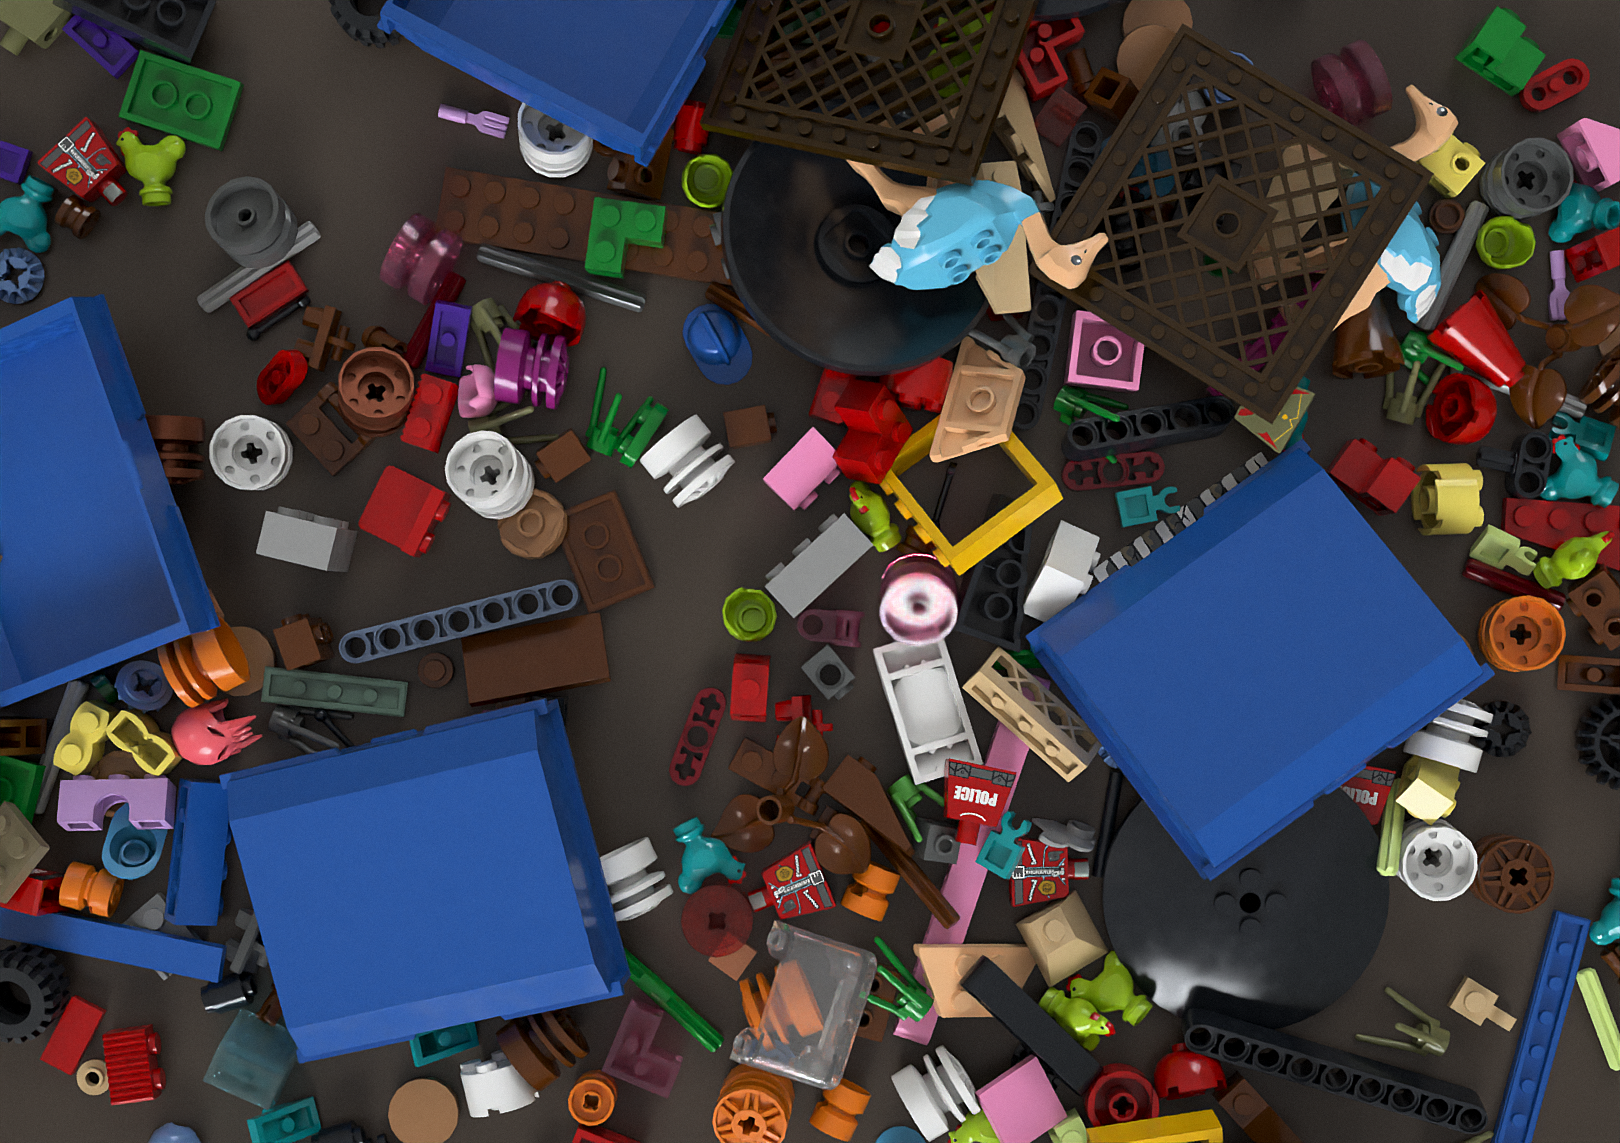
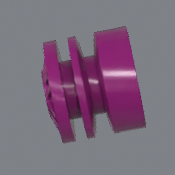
(531, 368)

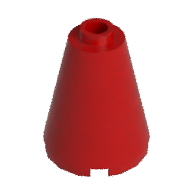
(1480, 341)

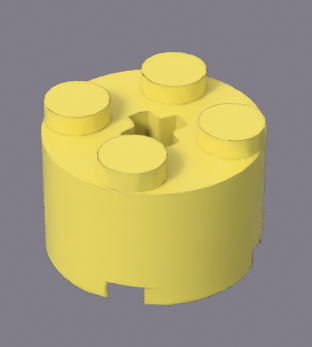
(1447, 499)

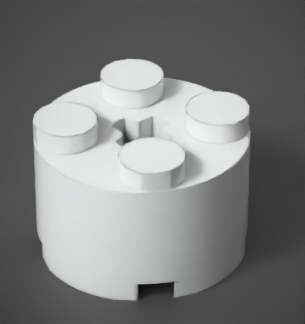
(495, 1086)

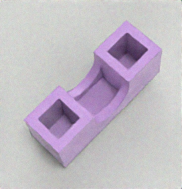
(86, 800)

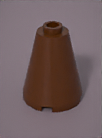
(1367, 344)

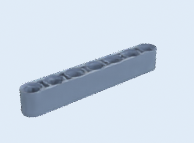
(443, 621)

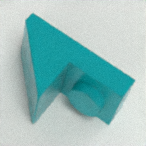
(442, 1043)
(285, 1122)

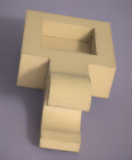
(1478, 1003)

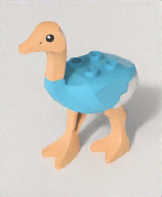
(961, 227)
(1411, 258)

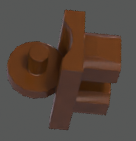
(327, 324)

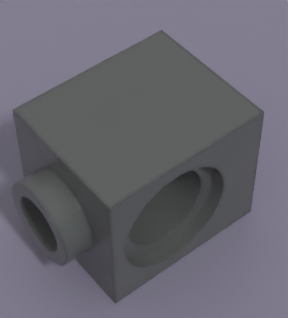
(817, 662)
(937, 841)

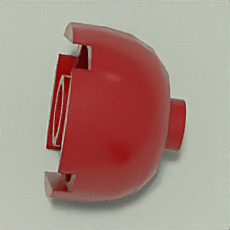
(552, 310)
(1461, 410)
(1187, 1074)

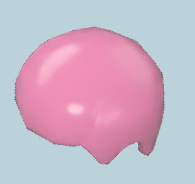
(476, 392)

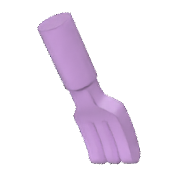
(485, 122)
(1559, 294)

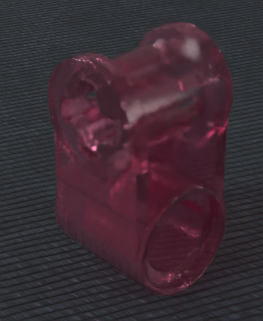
(834, 627)

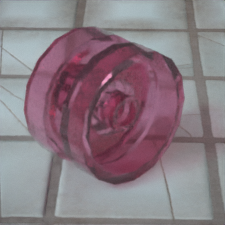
(1352, 83)
(420, 258)
(918, 600)

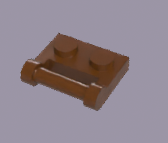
(322, 434)

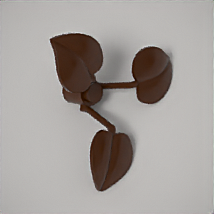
(1592, 318)
(750, 820)

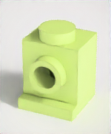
(1069, 1130)

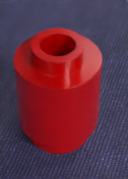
(688, 132)

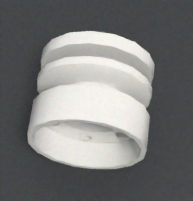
(550, 157)
(233, 442)
(687, 461)
(475, 465)
(1449, 735)
(1449, 869)
(628, 881)
(936, 1093)

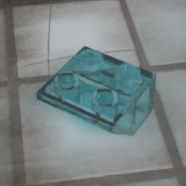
(253, 1060)

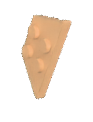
(977, 403)
(948, 963)

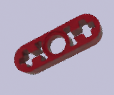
(1139, 477)
(679, 757)

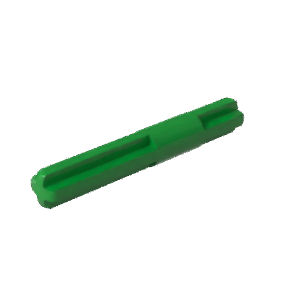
(666, 998)

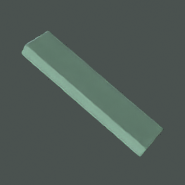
(334, 691)

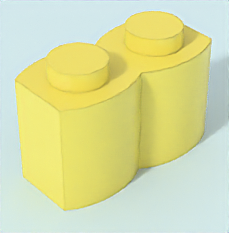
(141, 736)
(87, 737)

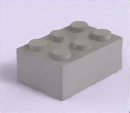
(307, 539)
(817, 564)

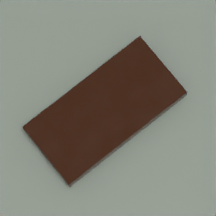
(535, 659)

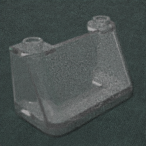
(809, 1009)

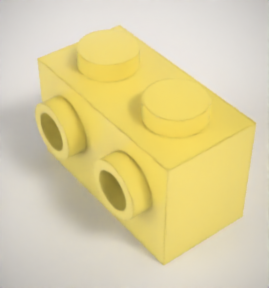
(1452, 166)
(1428, 788)

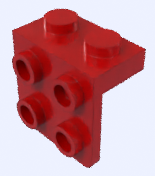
(405, 511)

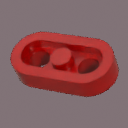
(1552, 86)
(281, 377)

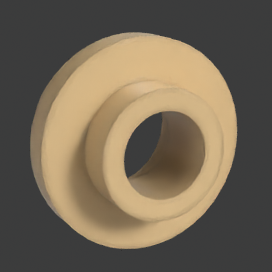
(97, 1066)

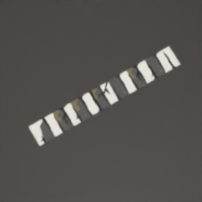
(1177, 521)

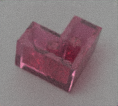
(634, 1056)

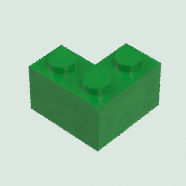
(1499, 51)
(617, 225)

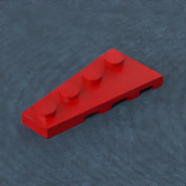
(1555, 522)

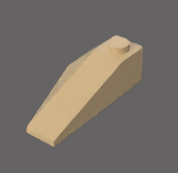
(1019, 137)
(1302, 205)
(1007, 279)

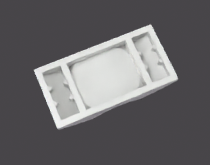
(926, 707)

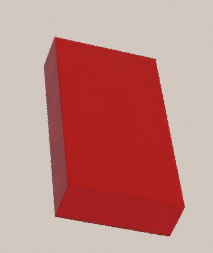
(269, 294)
(73, 1034)

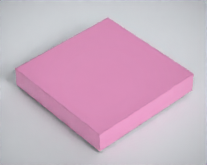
(1021, 1103)

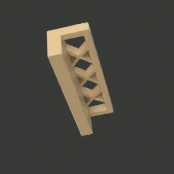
(1030, 718)

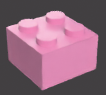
(1102, 356)

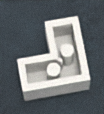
(1062, 572)

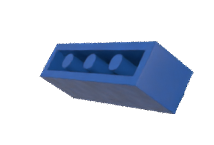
(198, 853)

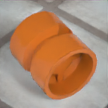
(89, 888)
(870, 891)
(593, 1097)
(838, 1110)

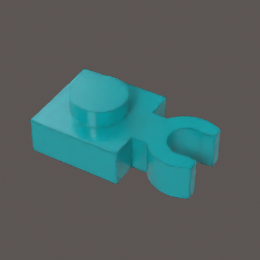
(1591, 435)
(1140, 505)
(1001, 849)

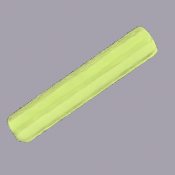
(1391, 834)
(1600, 1015)

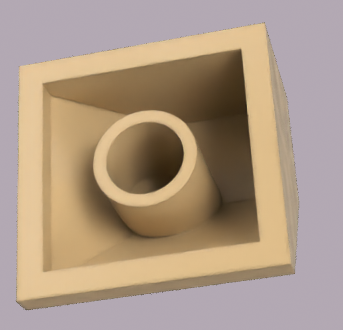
(1062, 938)

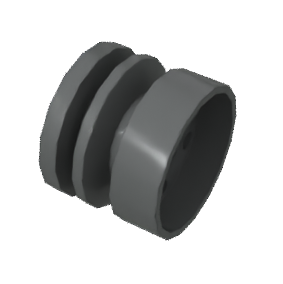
(1544, 176)

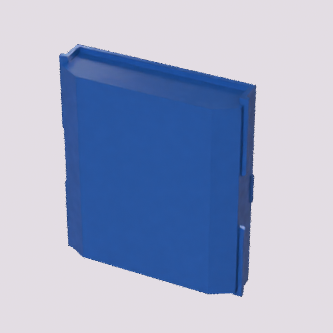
(591, 64)
(86, 510)
(1256, 660)
(427, 880)

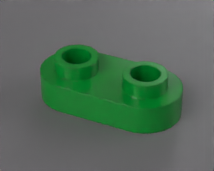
(633, 446)

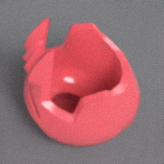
(205, 735)

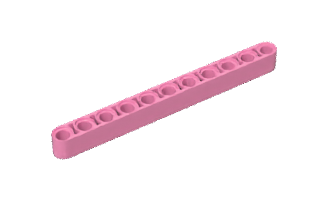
(966, 878)

